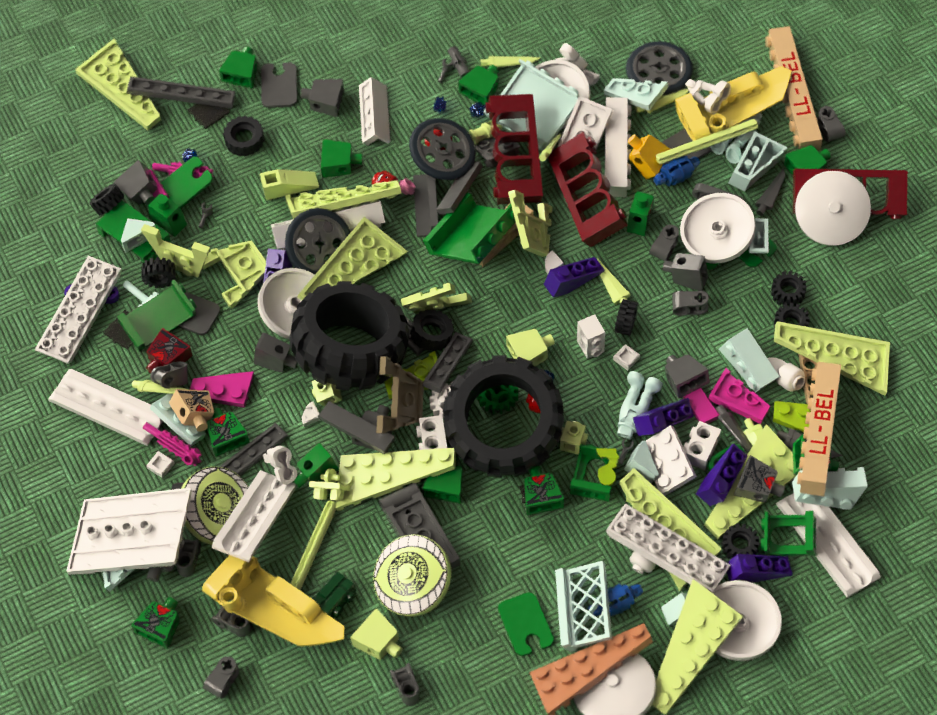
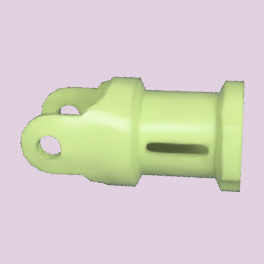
(482, 132)

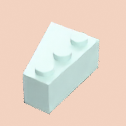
(756, 160)
(749, 360)
(841, 489)

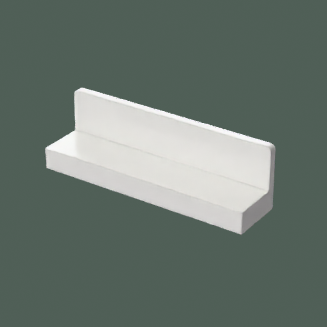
(374, 111)

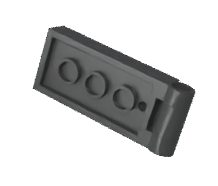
(411, 515)

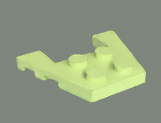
(530, 228)
(185, 260)
(244, 265)
(435, 299)

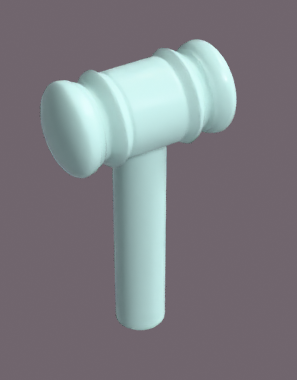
(136, 292)

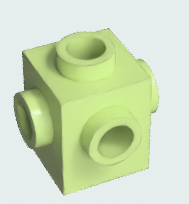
(325, 393)
(572, 437)

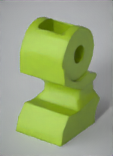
(606, 473)

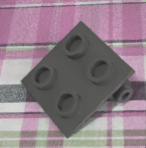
(485, 149)

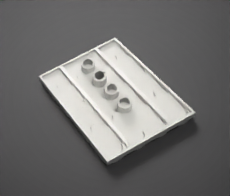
(129, 532)

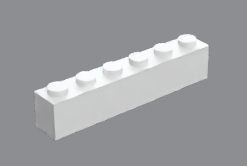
(616, 147)
(351, 216)

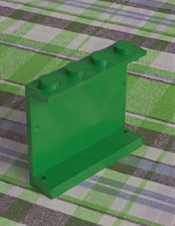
(469, 231)

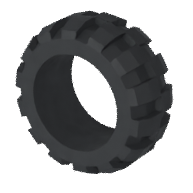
(353, 307)
(494, 373)

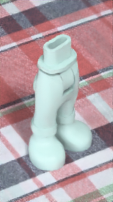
(733, 152)
(629, 409)

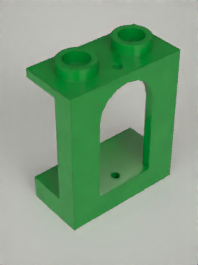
(584, 488)
(771, 522)

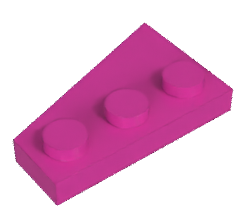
(226, 389)
(737, 398)

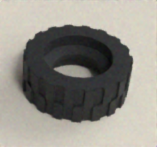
(240, 124)
(434, 318)

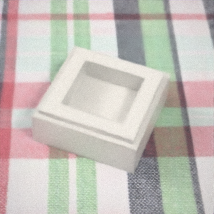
(626, 357)
(160, 464)

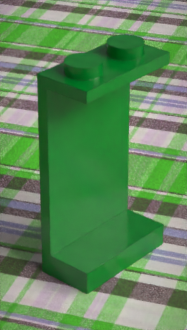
(114, 225)
(163, 311)

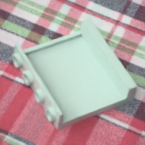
(551, 102)

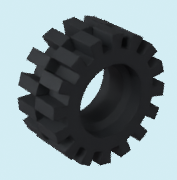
(107, 199)
(158, 272)
(790, 280)
(792, 312)
(626, 317)
(740, 532)

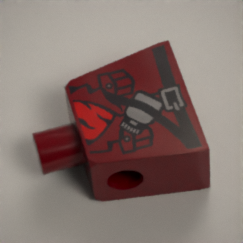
(166, 350)

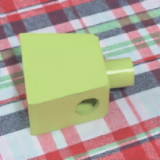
(529, 345)
(377, 637)

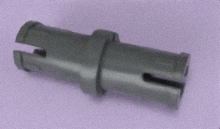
(455, 56)

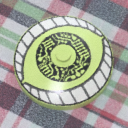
(212, 501)
(412, 575)

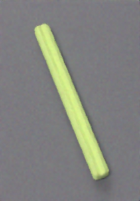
(707, 141)
(314, 544)

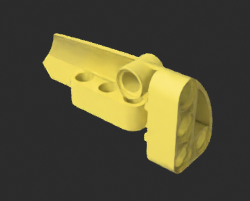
(747, 98)
(271, 603)

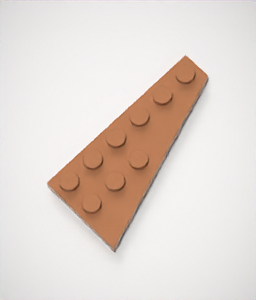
(581, 671)

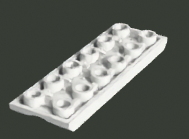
(79, 310)
(105, 406)
(253, 516)
(834, 547)
(666, 548)

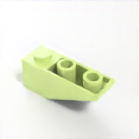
(283, 182)

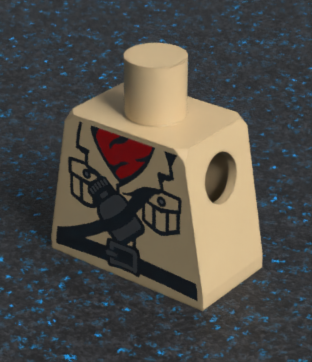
(192, 407)

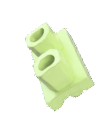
(337, 489)

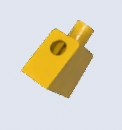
(645, 153)

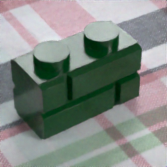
(335, 595)

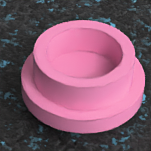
(407, 187)

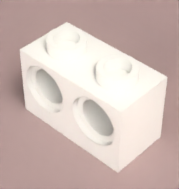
(591, 336)
(431, 438)
(703, 445)

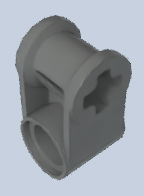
(830, 124)
(665, 243)
(688, 303)
(170, 375)
(188, 554)
(230, 621)
(219, 680)
(405, 681)

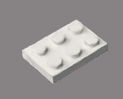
(587, 118)
(670, 460)

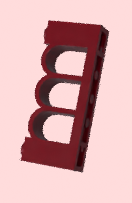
(515, 107)
(895, 187)
(609, 219)

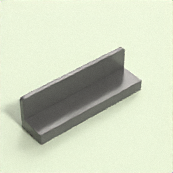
(425, 204)

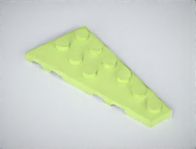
(110, 75)
(338, 198)
(357, 257)
(860, 357)
(383, 473)
(655, 505)
(734, 509)
(697, 636)

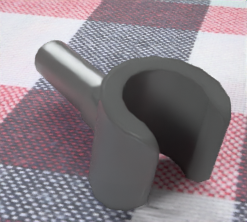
(445, 68)
(205, 213)
(624, 451)

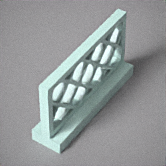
(568, 611)

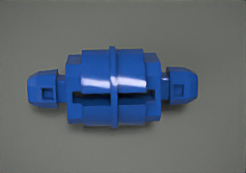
(676, 171)
(622, 604)

